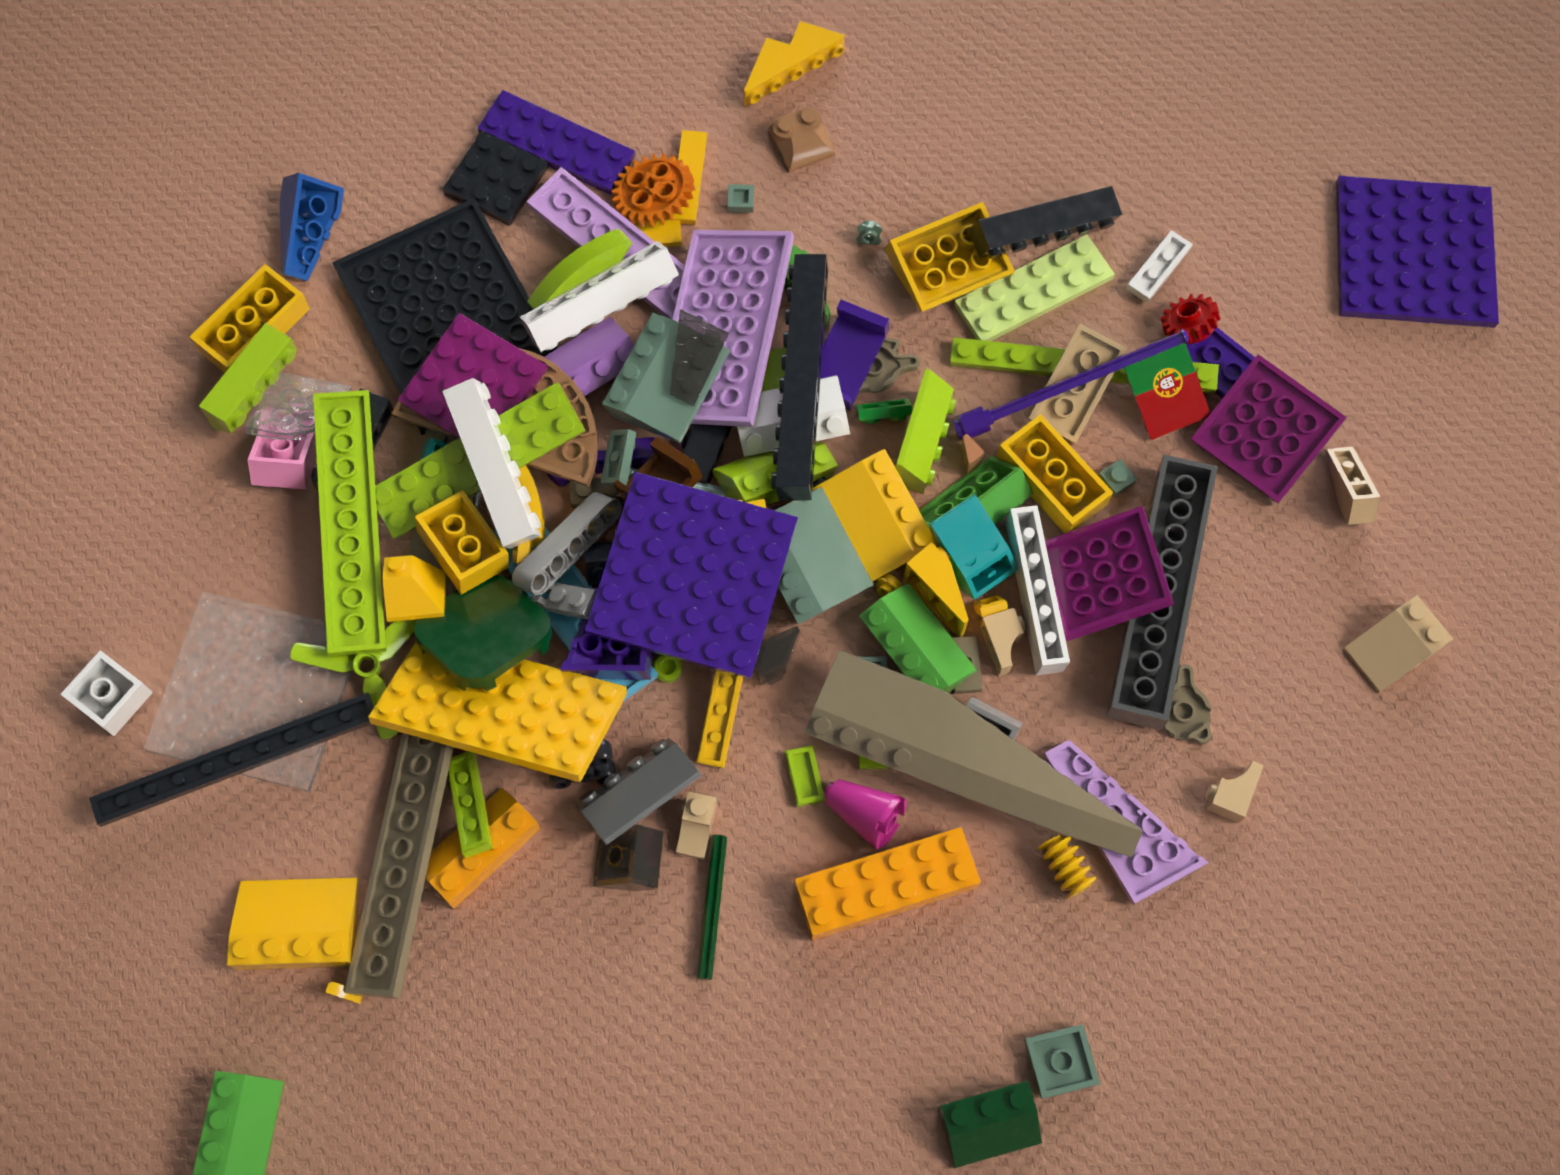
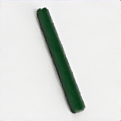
(711, 907)

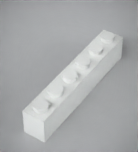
(599, 296)
(491, 463)
(1037, 591)

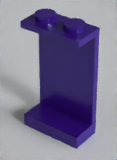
(853, 348)

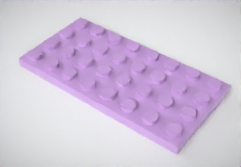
(737, 286)

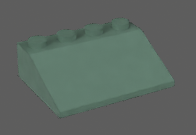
(643, 385)
(820, 561)

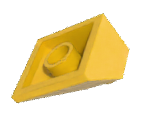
(413, 589)

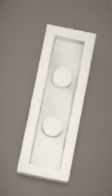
(1159, 266)

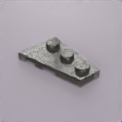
(695, 356)

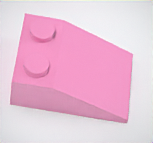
(282, 462)

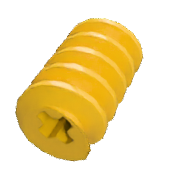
(1067, 864)

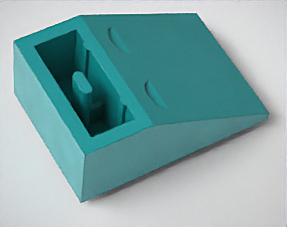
(974, 547)

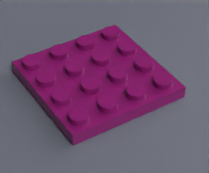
(469, 353)
(1268, 428)
(1107, 573)

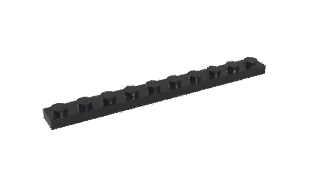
(231, 760)

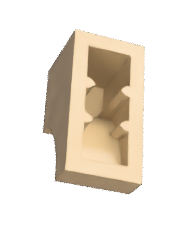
(1000, 634)
(1233, 796)
(696, 825)

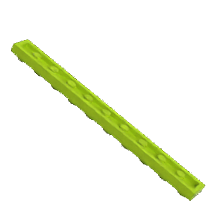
(1041, 360)

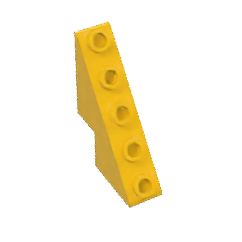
(784, 63)

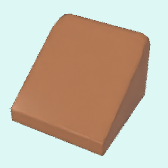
(971, 453)

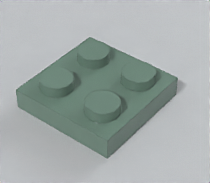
(1061, 1061)

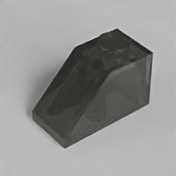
(776, 656)

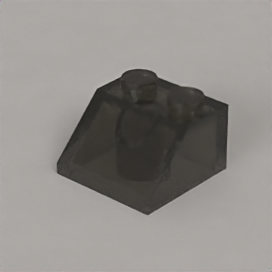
(630, 860)

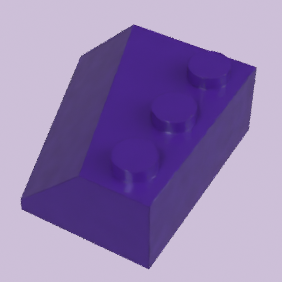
(606, 658)

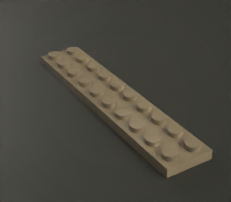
(399, 869)

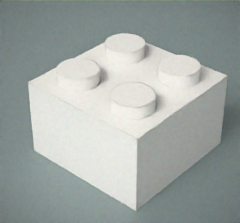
(107, 693)

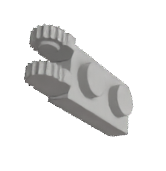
(568, 600)

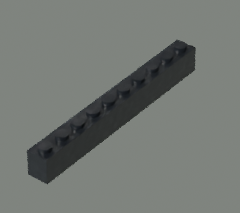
(802, 378)

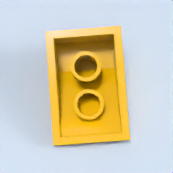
(935, 582)

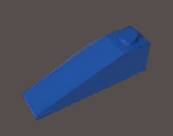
(306, 218)

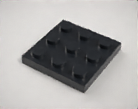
(496, 177)

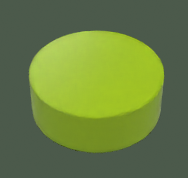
(668, 669)

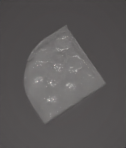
(289, 407)

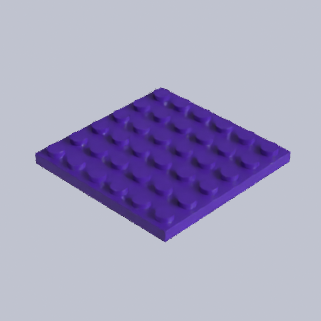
(1416, 251)
(692, 575)

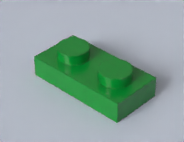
(892, 409)

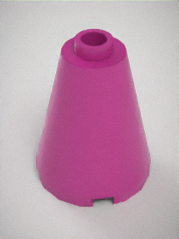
(866, 810)

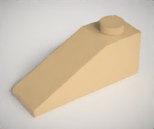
(1352, 486)

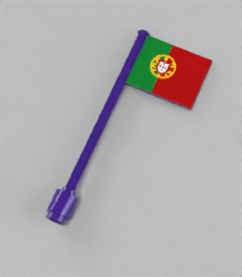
(1159, 378)

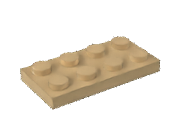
(1072, 409)

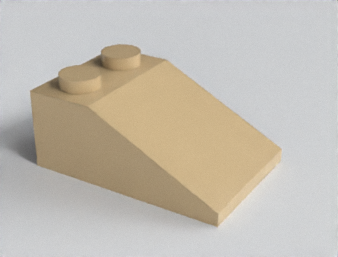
(1398, 644)

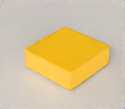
(990, 605)

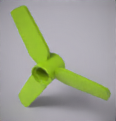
(317, 656)

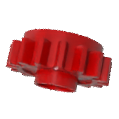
(1193, 315)

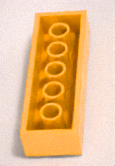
(886, 883)

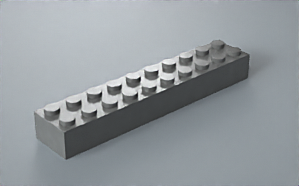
(1155, 641)

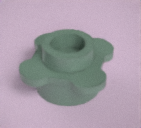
(869, 233)

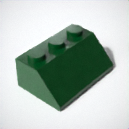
(990, 1124)

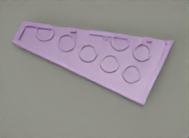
(1159, 855)

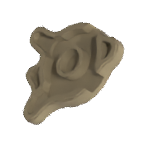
(888, 367)
(1189, 710)

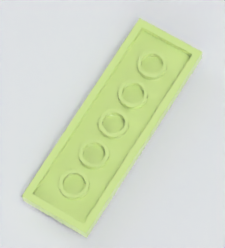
(1034, 289)

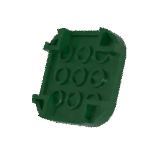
(484, 632)

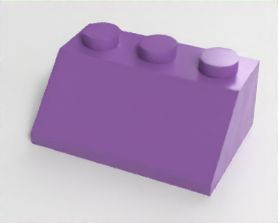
(594, 355)

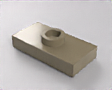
(970, 648)

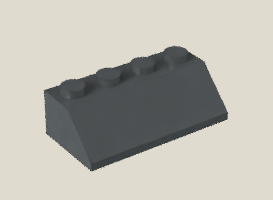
(637, 790)

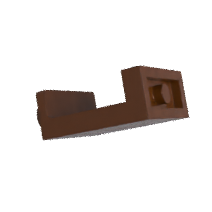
(665, 464)

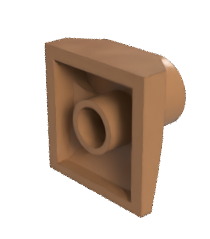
(801, 139)

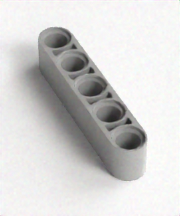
(566, 543)

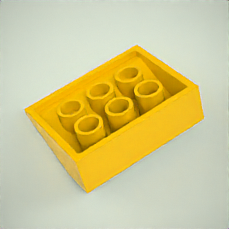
(941, 260)
(878, 514)
(294, 924)

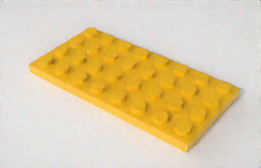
(530, 719)

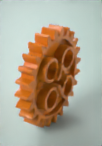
(653, 190)

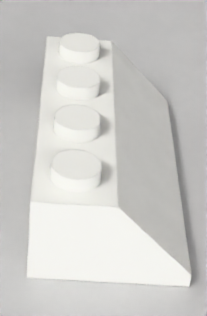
(831, 418)

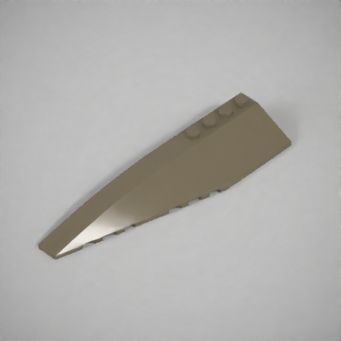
(953, 748)

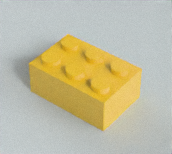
(462, 542)

